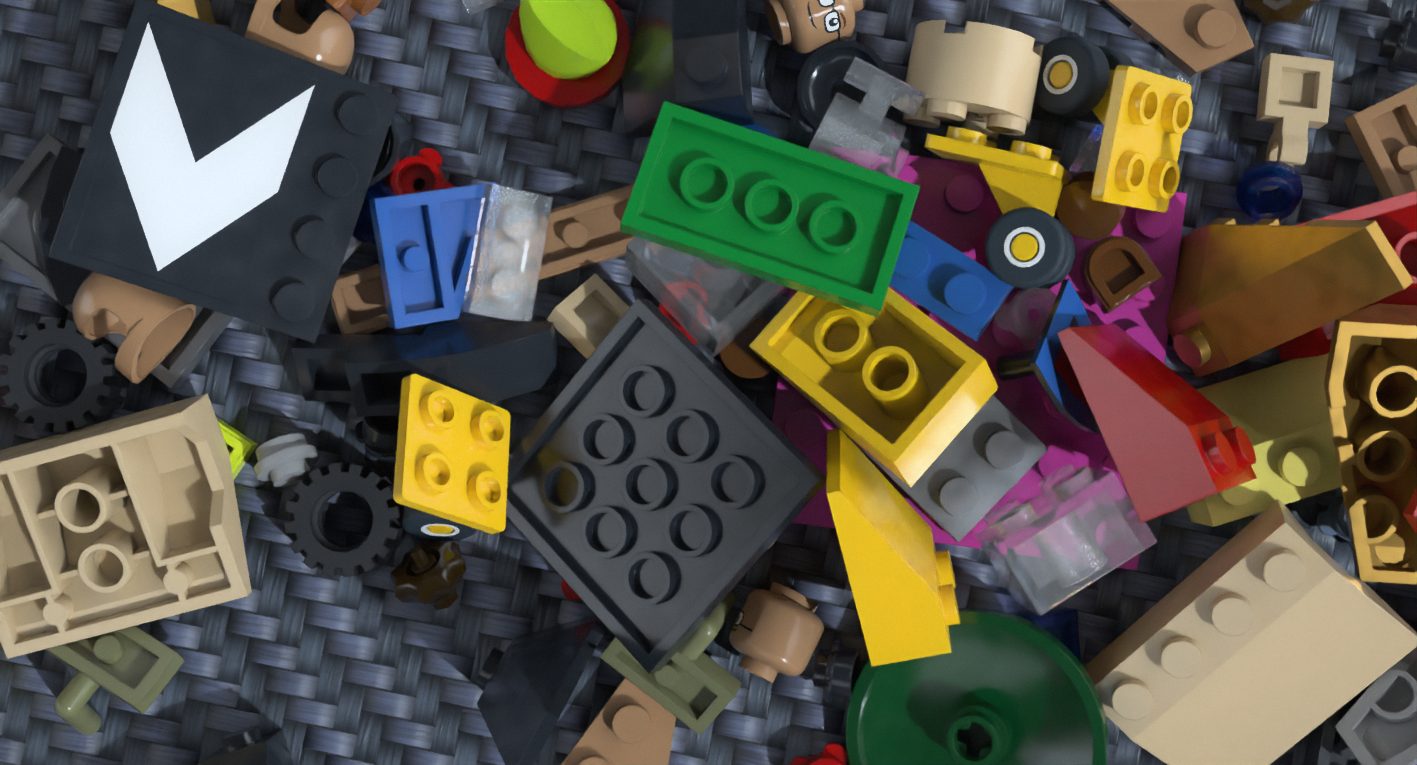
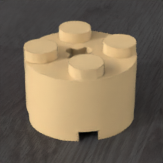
(974, 77)

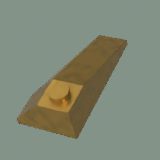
(1272, 282)
(1374, 434)

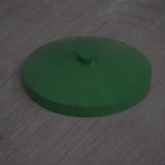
(995, 700)

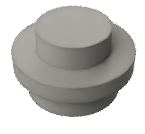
(285, 460)

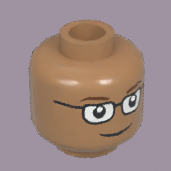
(811, 23)
(776, 632)

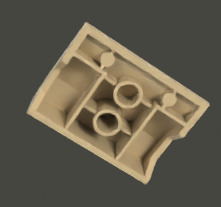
(117, 527)
(1248, 650)

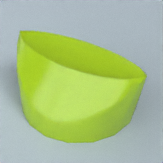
(568, 35)

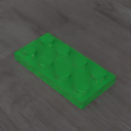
(770, 208)

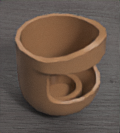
(324, 43)
(145, 317)

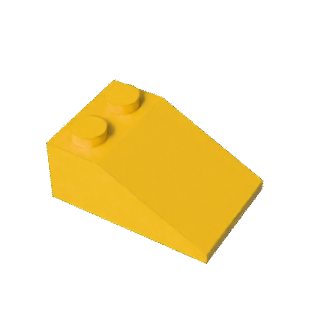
(884, 379)
(890, 560)

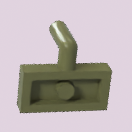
(122, 663)
(690, 682)

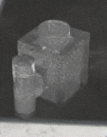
(862, 131)

